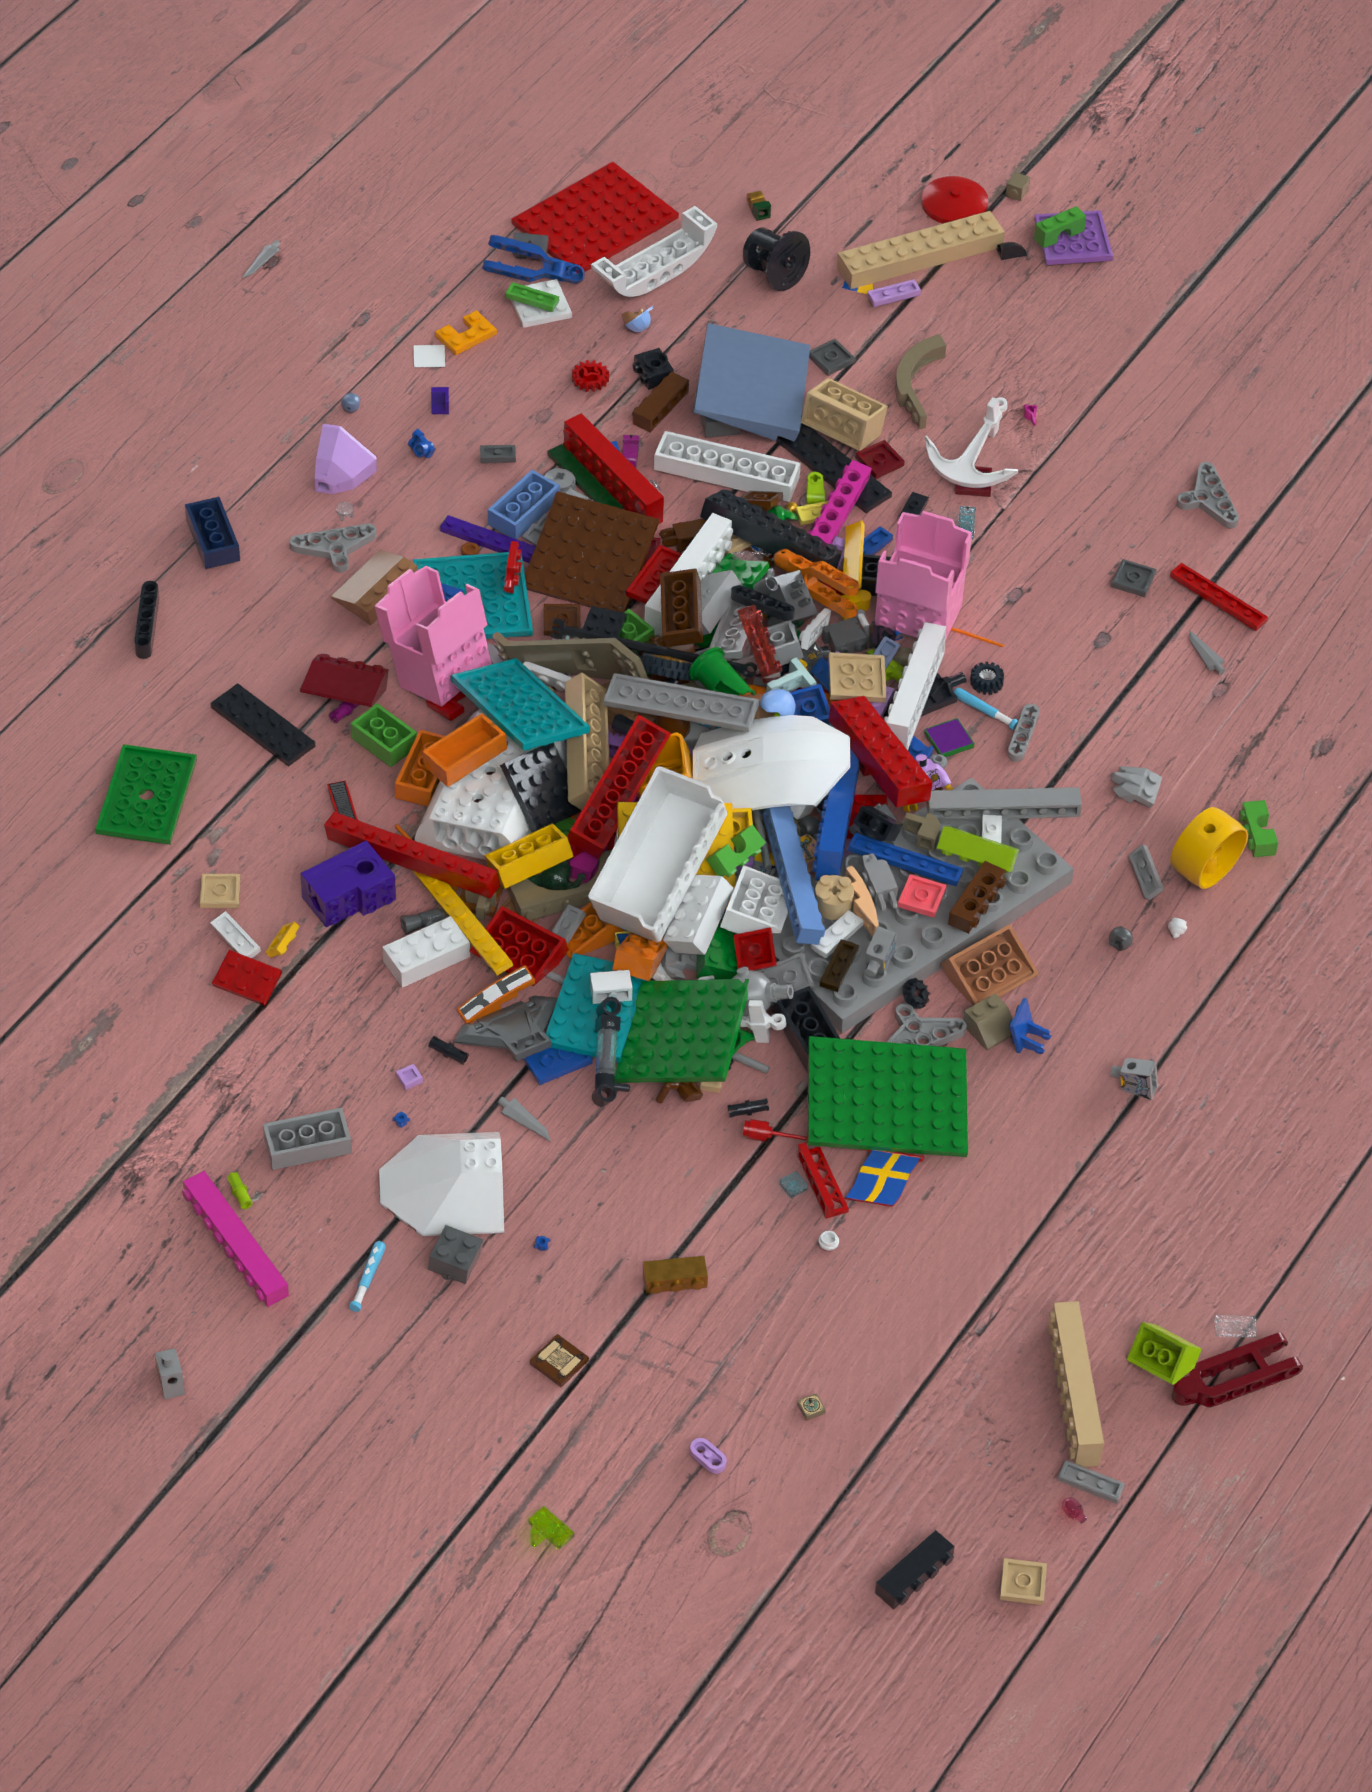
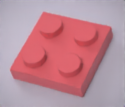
(922, 896)

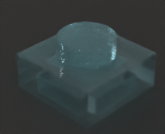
(793, 1184)

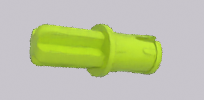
(239, 1190)

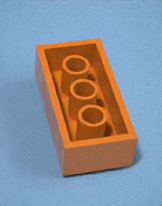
(415, 781)

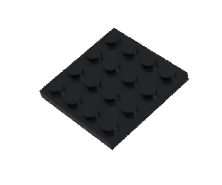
(540, 786)

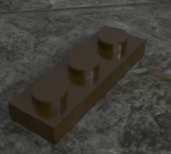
(839, 965)

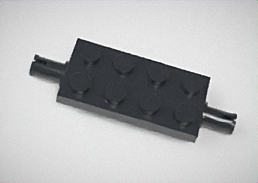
(940, 693)

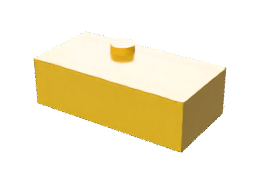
(529, 855)

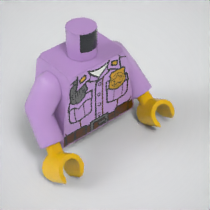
(935, 773)

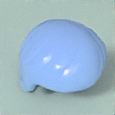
(778, 701)

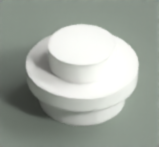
(828, 1240)

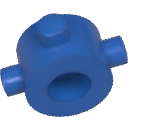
(401, 1119)
(542, 1243)

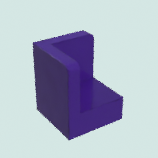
(439, 400)

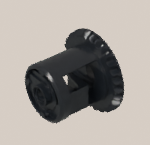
(774, 254)

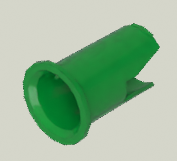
(717, 673)

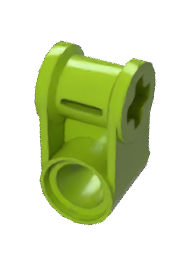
(815, 488)

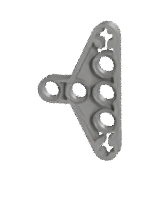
(1212, 503)
(326, 546)
(927, 1028)

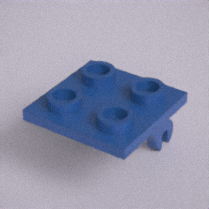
(1022, 1025)

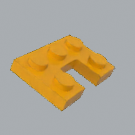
(479, 331)

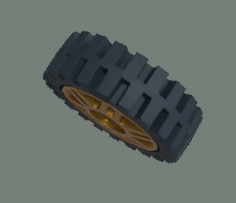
(666, 666)

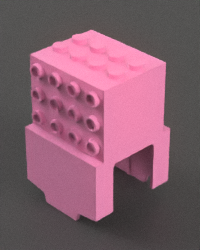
(923, 575)
(430, 635)

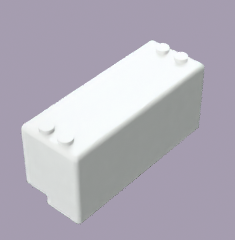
(658, 854)

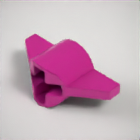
(1030, 413)

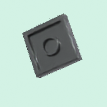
(831, 357)
(1133, 578)

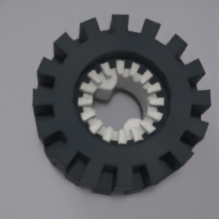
(990, 671)

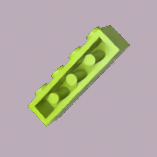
(976, 848)

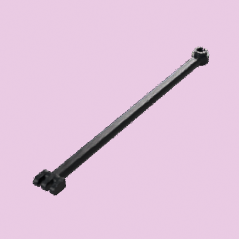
(641, 646)

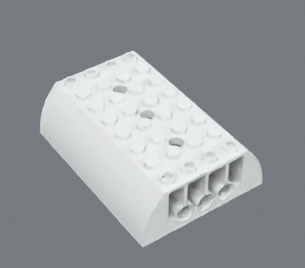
(473, 828)

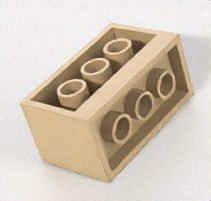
(844, 414)

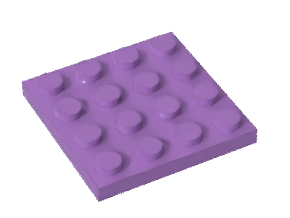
(1084, 247)

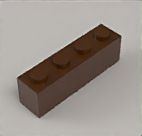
(660, 402)

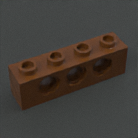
(976, 897)

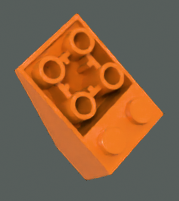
(639, 956)

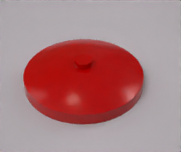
(953, 199)

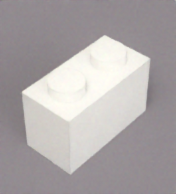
(611, 984)

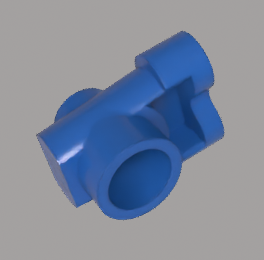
(421, 445)

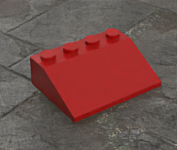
(526, 943)

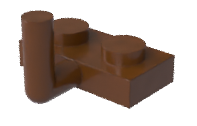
(688, 1091)

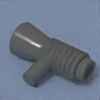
(412, 922)

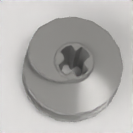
(563, 478)

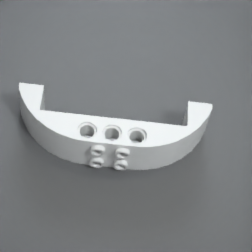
(661, 260)

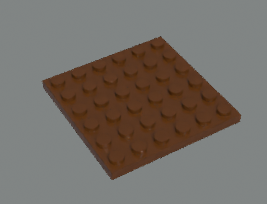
(589, 552)

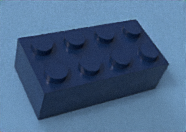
(212, 532)

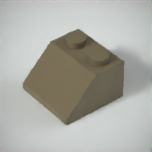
(989, 1021)

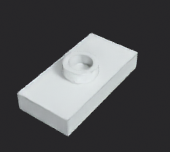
(992, 827)

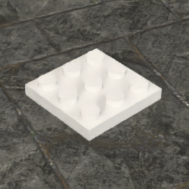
(532, 315)

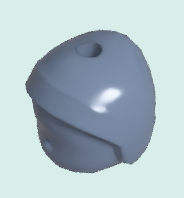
(350, 402)

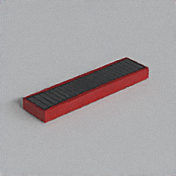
(341, 799)

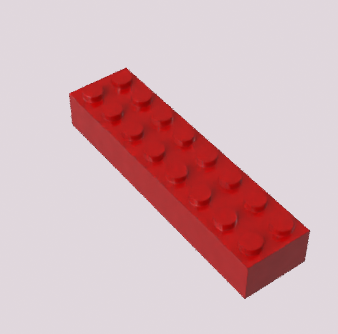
(611, 468)
(881, 751)
(618, 784)

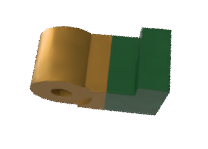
(758, 203)

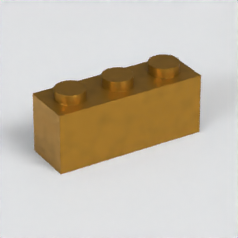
(675, 1274)

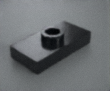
(915, 504)

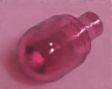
(1073, 1509)

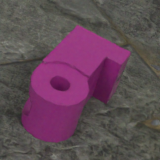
(631, 448)

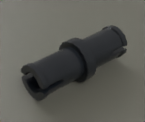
(448, 1050)
(748, 1107)

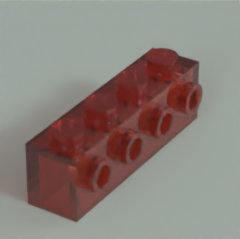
(758, 641)

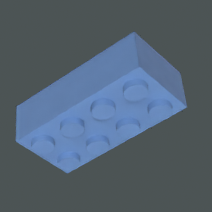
(523, 505)

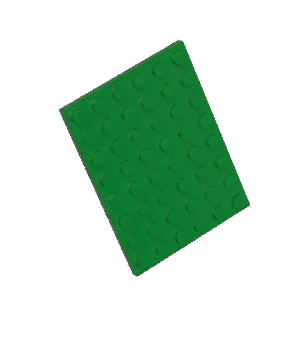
(887, 1096)

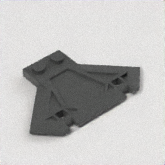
(515, 1028)

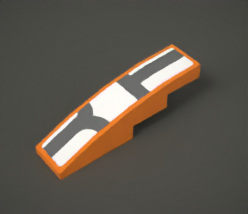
(495, 994)

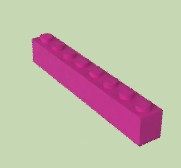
(235, 1239)

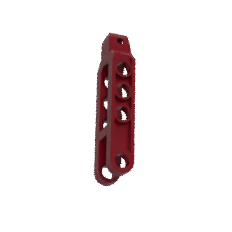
(1195, 1391)

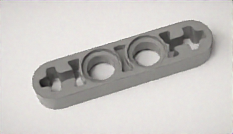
(1023, 732)

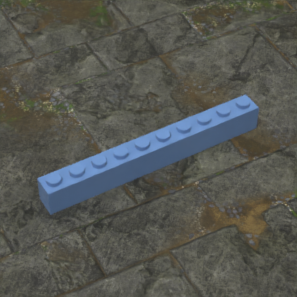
(793, 875)

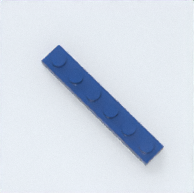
(906, 859)

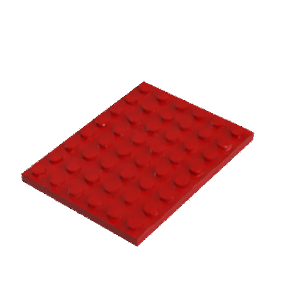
(596, 216)

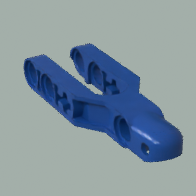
(552, 267)

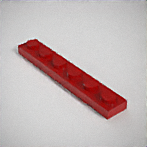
(1218, 596)

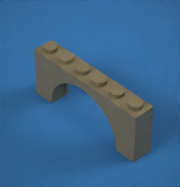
(537, 902)

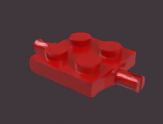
(513, 567)

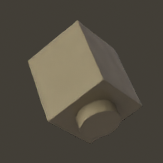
(1018, 186)

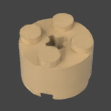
(834, 896)

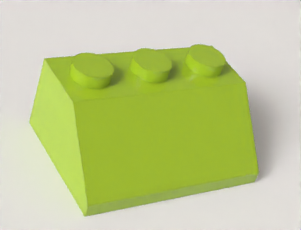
(1163, 1353)

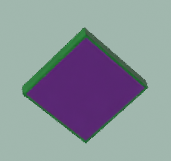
(949, 738)

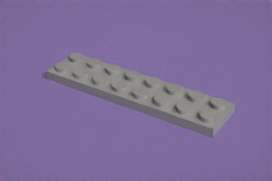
(730, 632)
(681, 702)

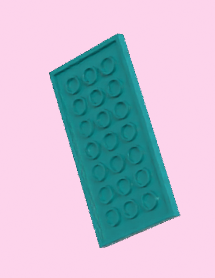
(520, 704)

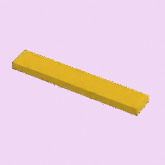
(854, 551)

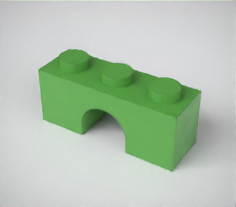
(1048, 230)
(1261, 841)
(747, 843)

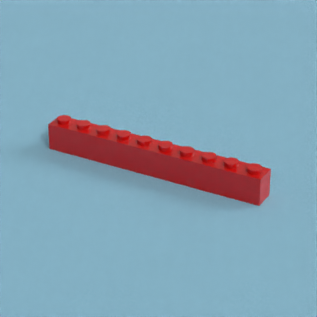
(414, 855)

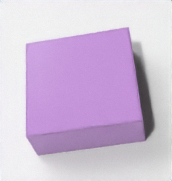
(409, 1076)

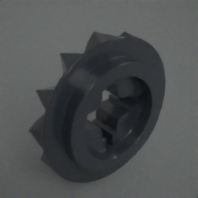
(909, 990)

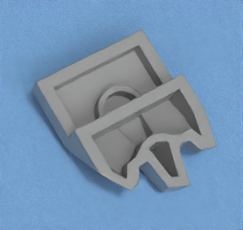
(1136, 784)

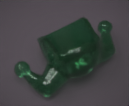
(557, 878)

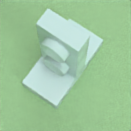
(796, 678)

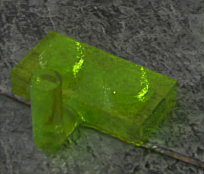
(549, 1527)

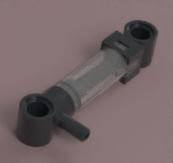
(606, 1028)

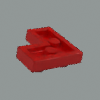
(450, 709)

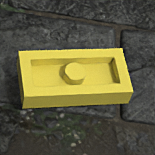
(808, 513)

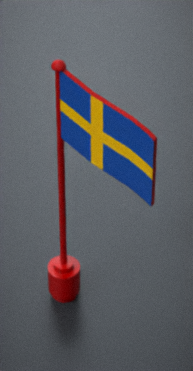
(880, 1177)

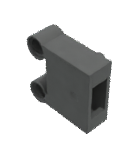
(791, 590)

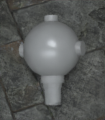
(762, 989)

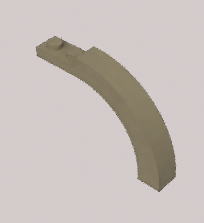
(914, 359)

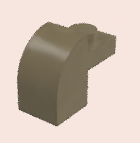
(926, 829)
(483, 904)

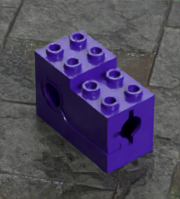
(348, 885)

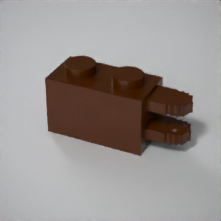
(681, 533)

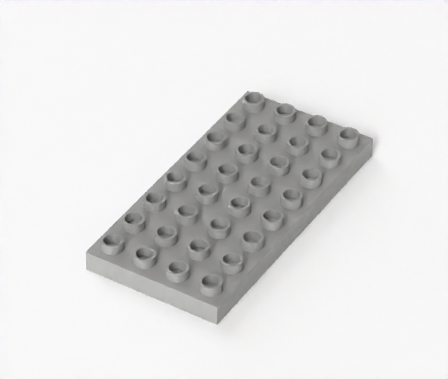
(926, 940)

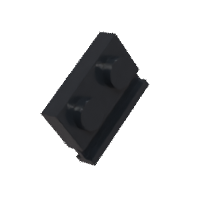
(877, 633)

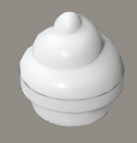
(1177, 927)

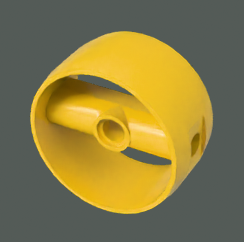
(1208, 847)

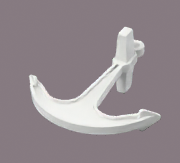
(962, 470)
(759, 1020)

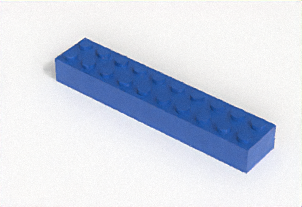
(835, 823)

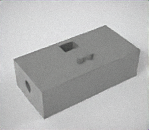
(716, 597)

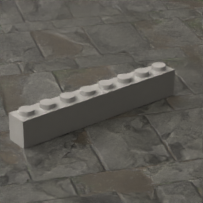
(1005, 803)

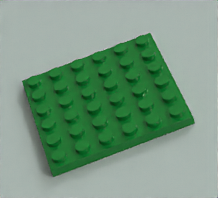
(683, 1031)

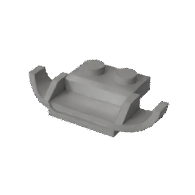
(676, 962)

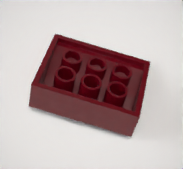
(345, 680)

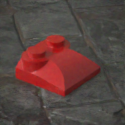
(755, 949)

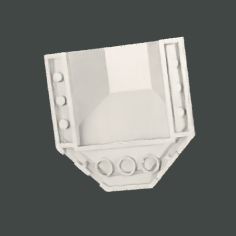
(446, 1182)

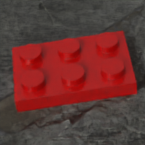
(247, 977)

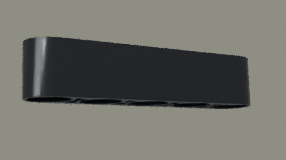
(146, 619)

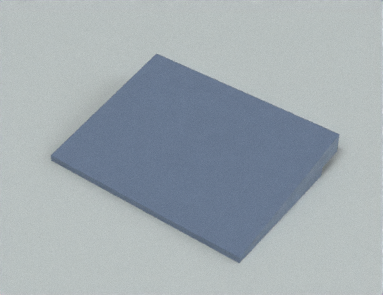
(752, 381)

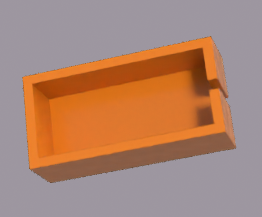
(464, 750)

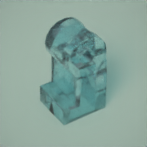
(967, 519)

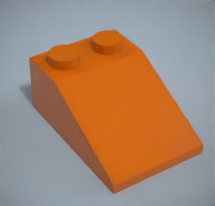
(591, 933)

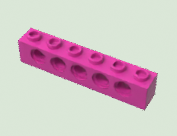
(841, 501)

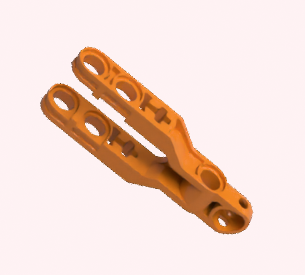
(823, 571)

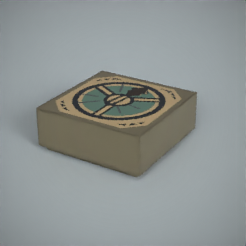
(811, 1407)

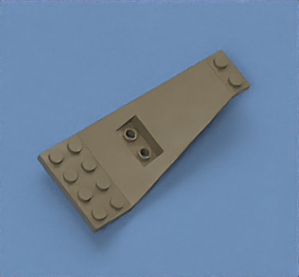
(574, 656)

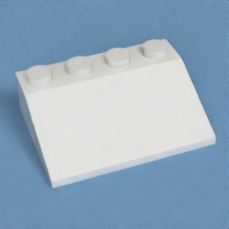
(755, 903)

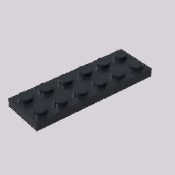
(263, 724)

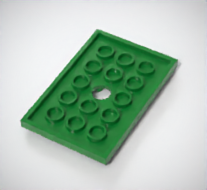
(140, 771)

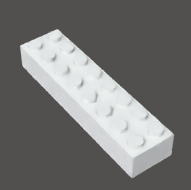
(725, 465)
(703, 554)
(916, 682)

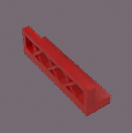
(818, 1183)

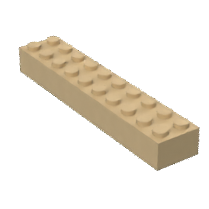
(920, 250)

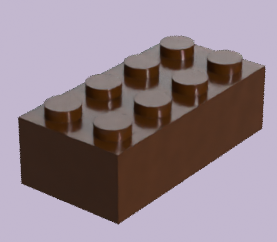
(681, 607)

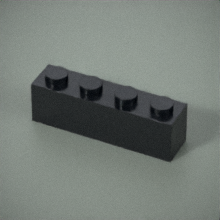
(914, 1570)

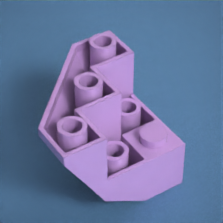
(341, 461)

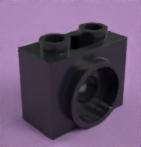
(652, 367)
(877, 824)

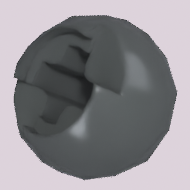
(809, 825)
(1120, 938)

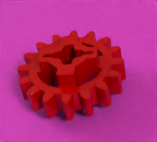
(590, 375)

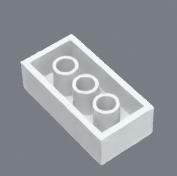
(698, 915)
(426, 951)

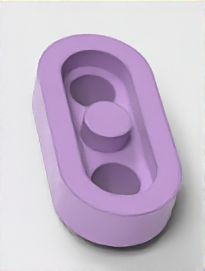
(709, 1456)

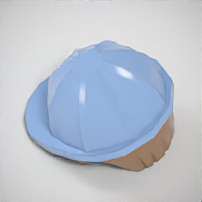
(638, 320)

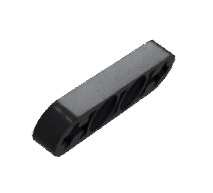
(779, 610)

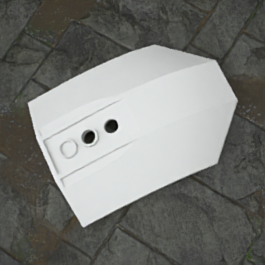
(789, 762)

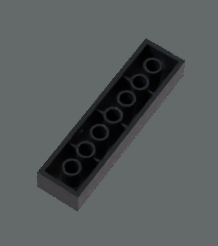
(768, 530)

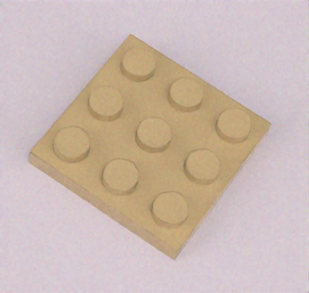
(857, 676)

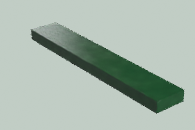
(584, 479)

